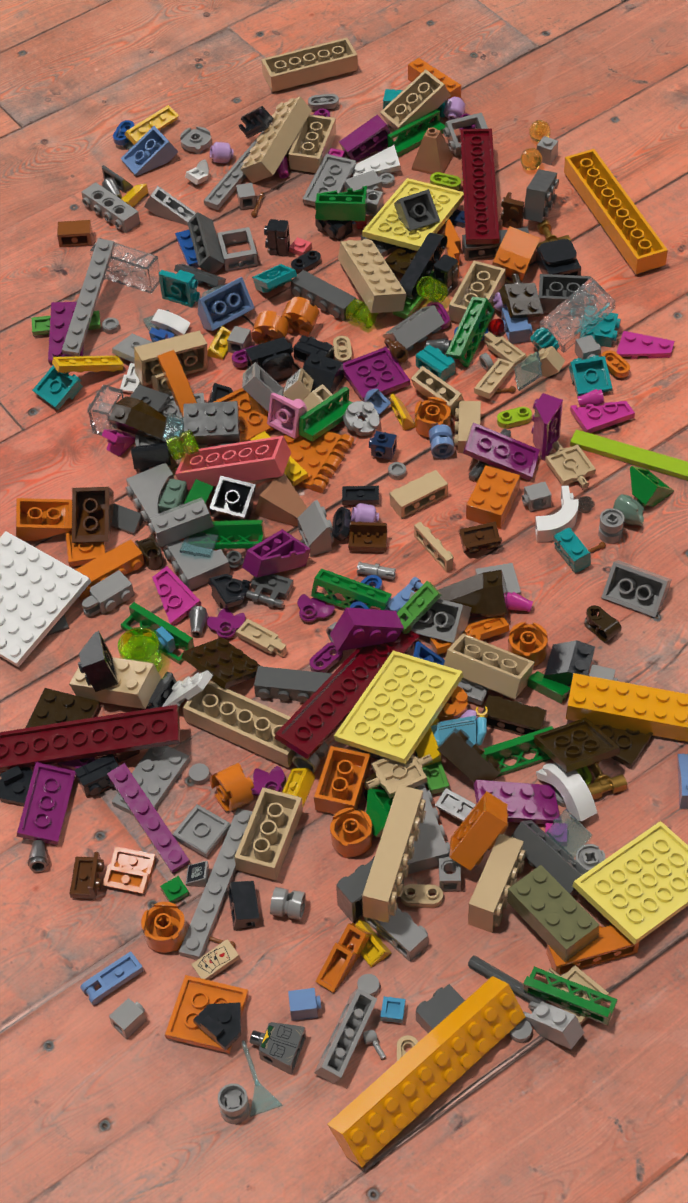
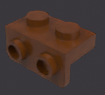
(512, 212)
(368, 536)
(480, 537)
(86, 877)

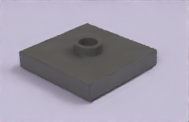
(152, 397)

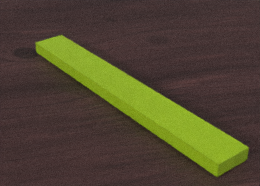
(630, 454)

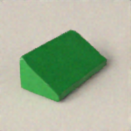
(199, 490)
(548, 687)

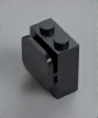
(558, 258)
(273, 358)

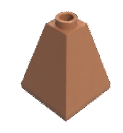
(433, 153)
(280, 502)

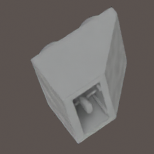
(316, 529)

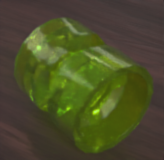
(432, 289)
(359, 312)
(181, 445)

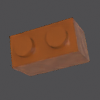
(74, 233)

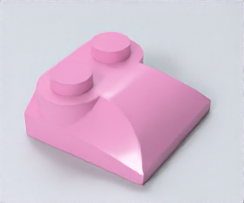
(285, 414)

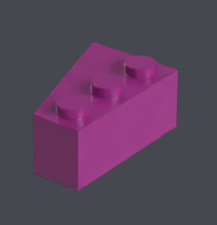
(366, 139)
(276, 555)
(365, 628)

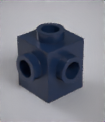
(383, 445)

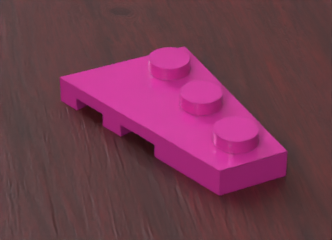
(637, 345)
(599, 417)
(175, 595)

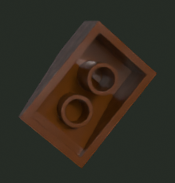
(92, 514)

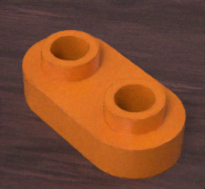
(617, 365)

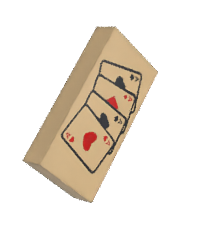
(216, 960)

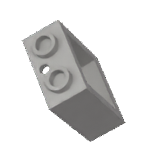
(475, 119)
(232, 260)
(260, 385)

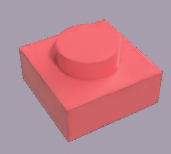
(300, 246)

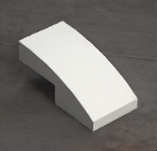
(175, 323)
(130, 380)

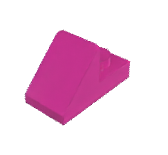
(118, 441)

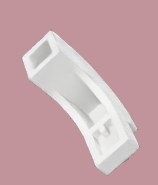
(550, 525)
(572, 789)

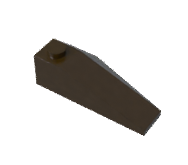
(138, 418)
(482, 592)

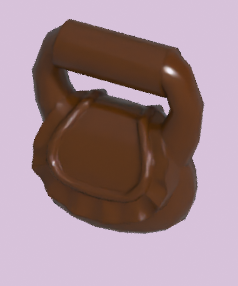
(397, 350)

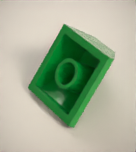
(648, 487)
(378, 809)

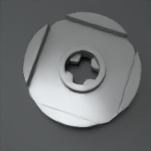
(196, 139)
(363, 409)

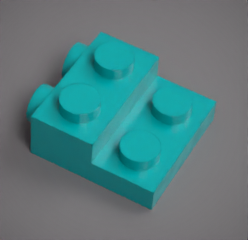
(273, 278)
(179, 287)
(605, 331)
(590, 375)
(57, 387)

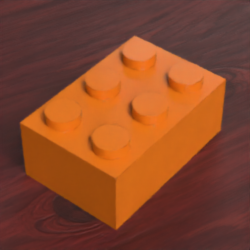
(493, 496)
(342, 780)
(479, 831)

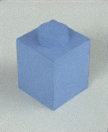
(304, 1004)

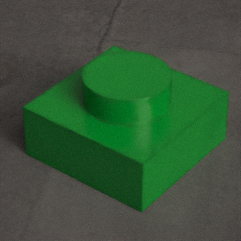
(174, 890)

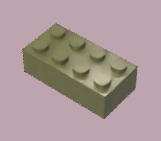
(553, 913)

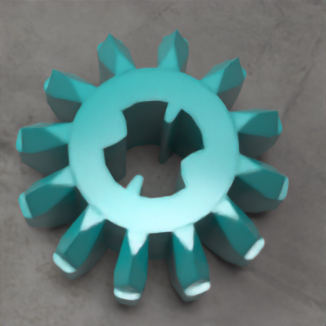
(543, 339)

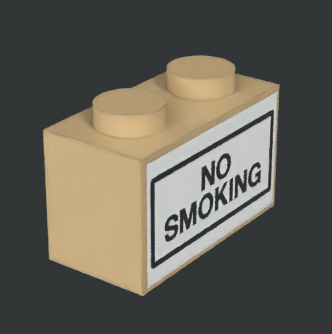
(298, 386)

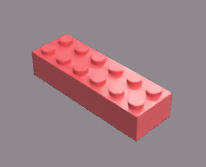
(238, 461)

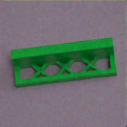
(413, 139)
(469, 328)
(327, 418)
(237, 530)
(349, 589)
(153, 622)
(516, 747)
(569, 999)

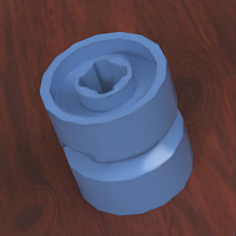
(441, 441)

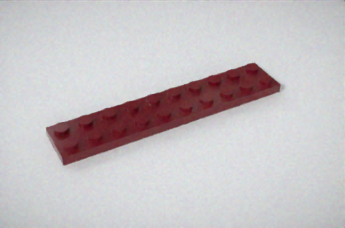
(479, 186)
(337, 696)
(90, 737)

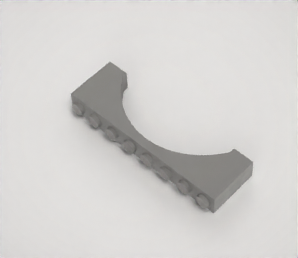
(146, 492)
(431, 841)

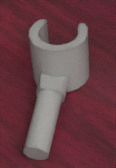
(371, 1037)

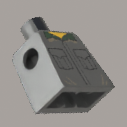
(280, 1045)

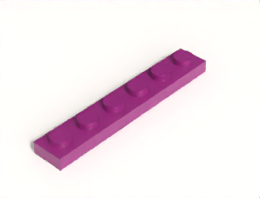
(148, 818)

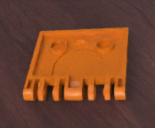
(319, 457)

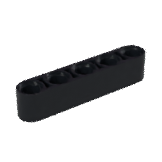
(423, 263)

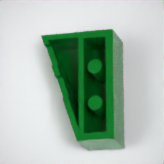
(342, 206)

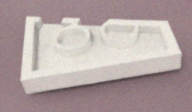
(382, 162)
(188, 688)

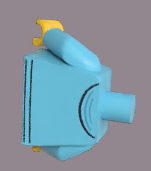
(474, 727)

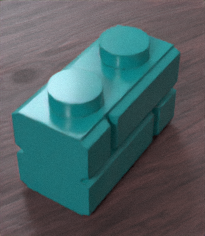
(436, 362)
(572, 550)

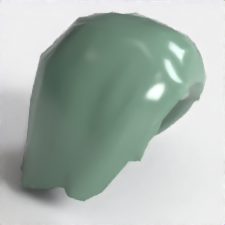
(631, 509)

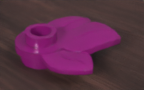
(314, 607)
(226, 623)
(267, 780)

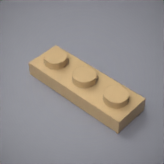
(494, 378)
(433, 546)

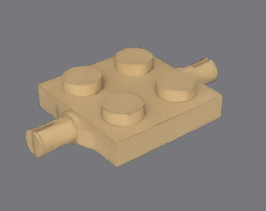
(570, 465)
(393, 773)
(581, 978)

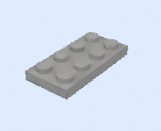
(329, 177)
(156, 774)

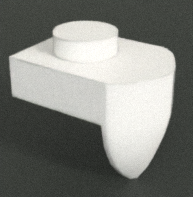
(199, 173)

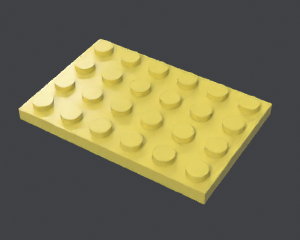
(388, 227)
(399, 707)
(640, 883)

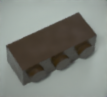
(514, 716)
(469, 757)

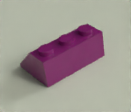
(546, 423)

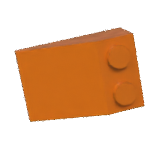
(516, 252)
(42, 518)

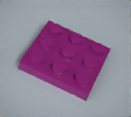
(375, 371)

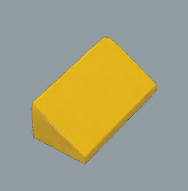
(135, 194)
(219, 346)
(401, 413)
(429, 746)
(299, 783)
(375, 948)

